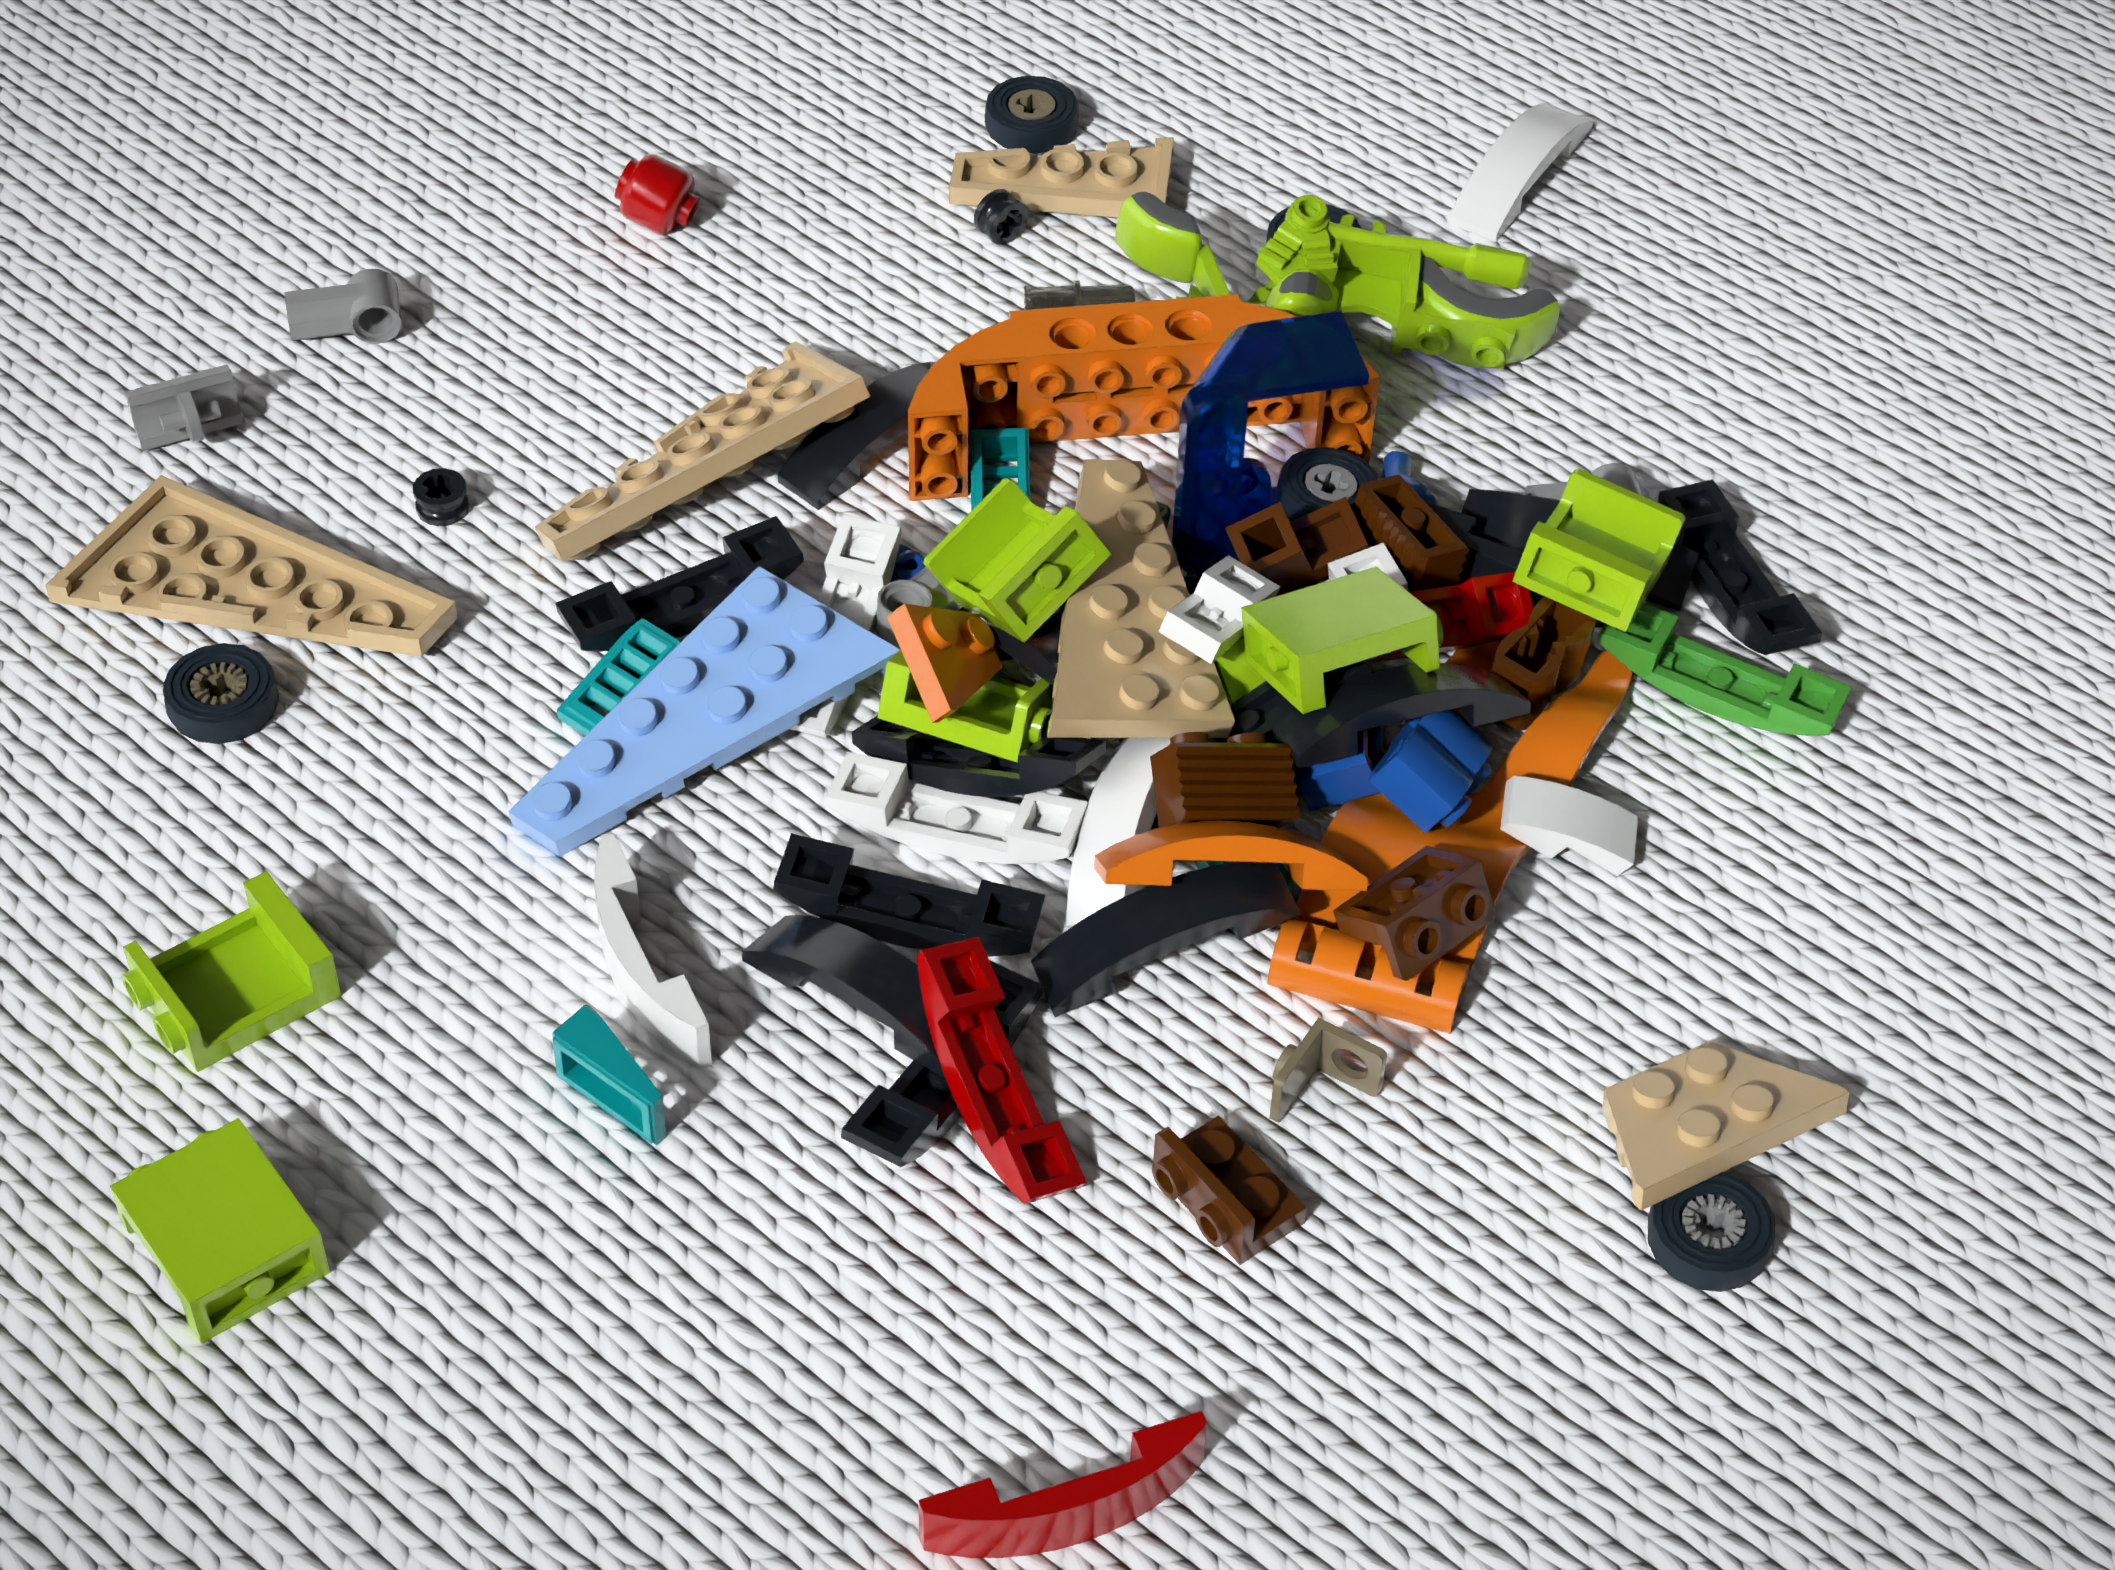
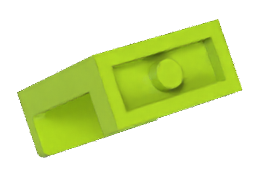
(1600, 549)
(1015, 560)
(1334, 625)
(996, 719)
(234, 978)
(221, 1228)

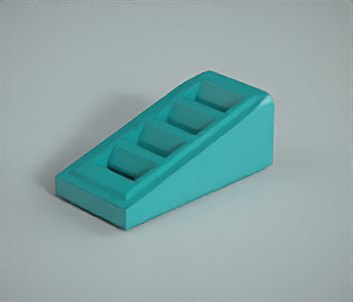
(998, 446)
(636, 650)
(605, 1072)

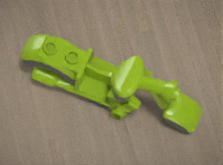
(1349, 269)

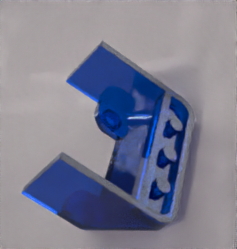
(1252, 364)

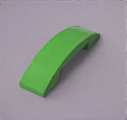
(1722, 684)

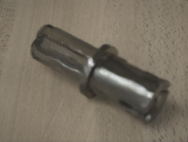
(1076, 295)

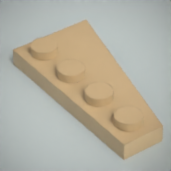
(1063, 178)

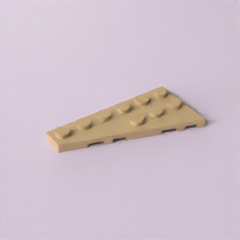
(708, 445)
(225, 568)
(1113, 663)

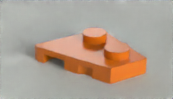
(946, 654)

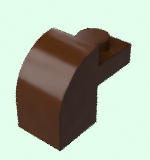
(1299, 550)

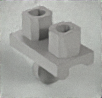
(184, 407)

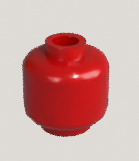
(657, 194)

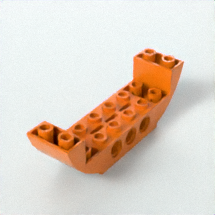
(1101, 377)

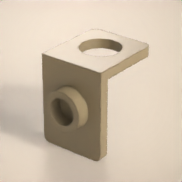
(1319, 1053)

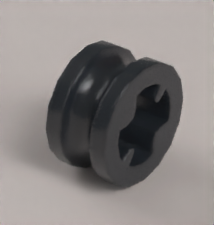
(1001, 216)
(439, 484)

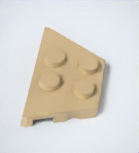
(1709, 1115)

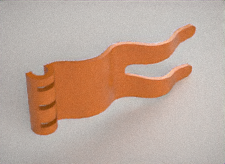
(1380, 837)

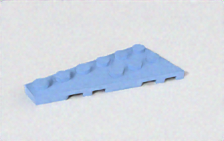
(709, 701)

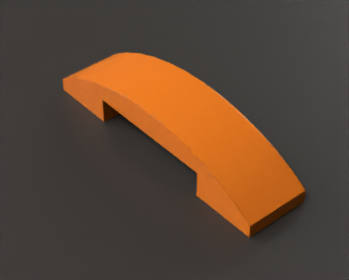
(1150, 855)

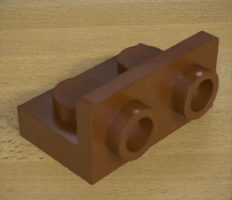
(1420, 909)
(1226, 1189)

